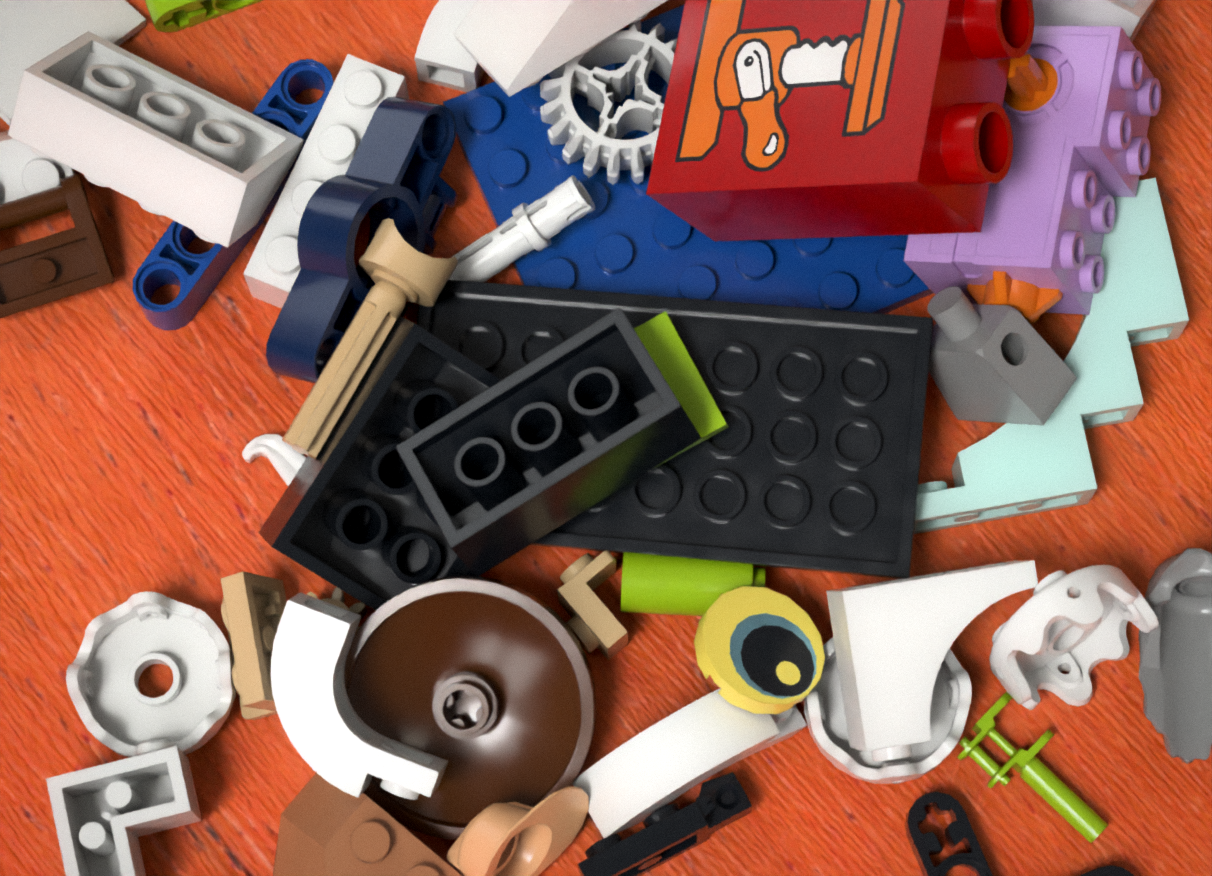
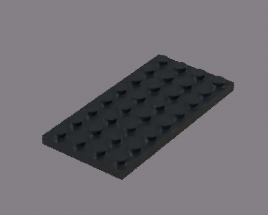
(815, 410)

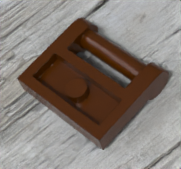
(55, 263)

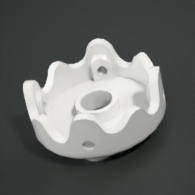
(1068, 628)
(125, 643)
(828, 724)

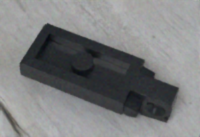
(669, 831)

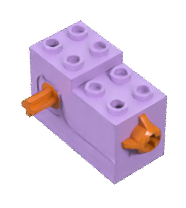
(1078, 141)

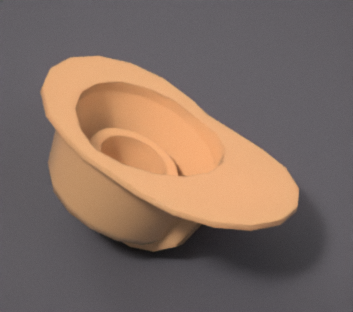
(519, 837)

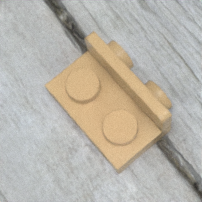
(252, 616)

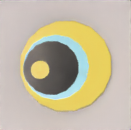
(759, 650)

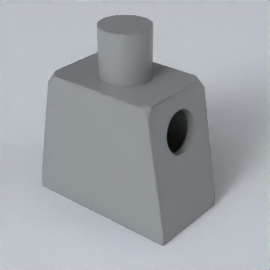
(993, 362)

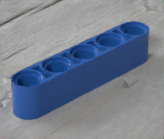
(201, 273)

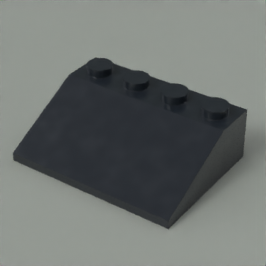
(356, 506)

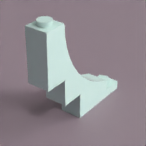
(1050, 466)

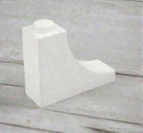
(894, 642)

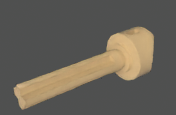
(400, 277)

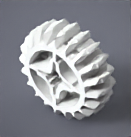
(603, 87)

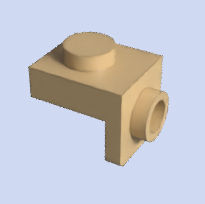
(591, 619)

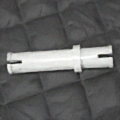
(523, 232)

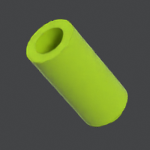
(680, 584)

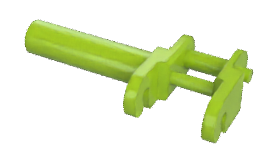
(1032, 771)

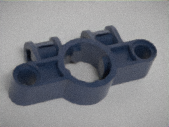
(388, 177)

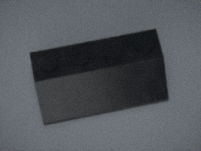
(547, 443)

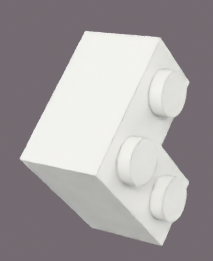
(112, 804)

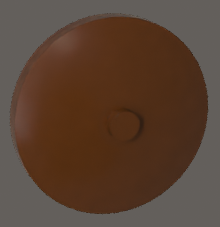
(477, 681)

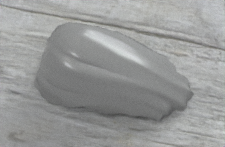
(1178, 655)

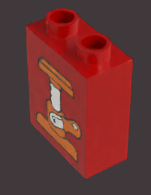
(837, 116)

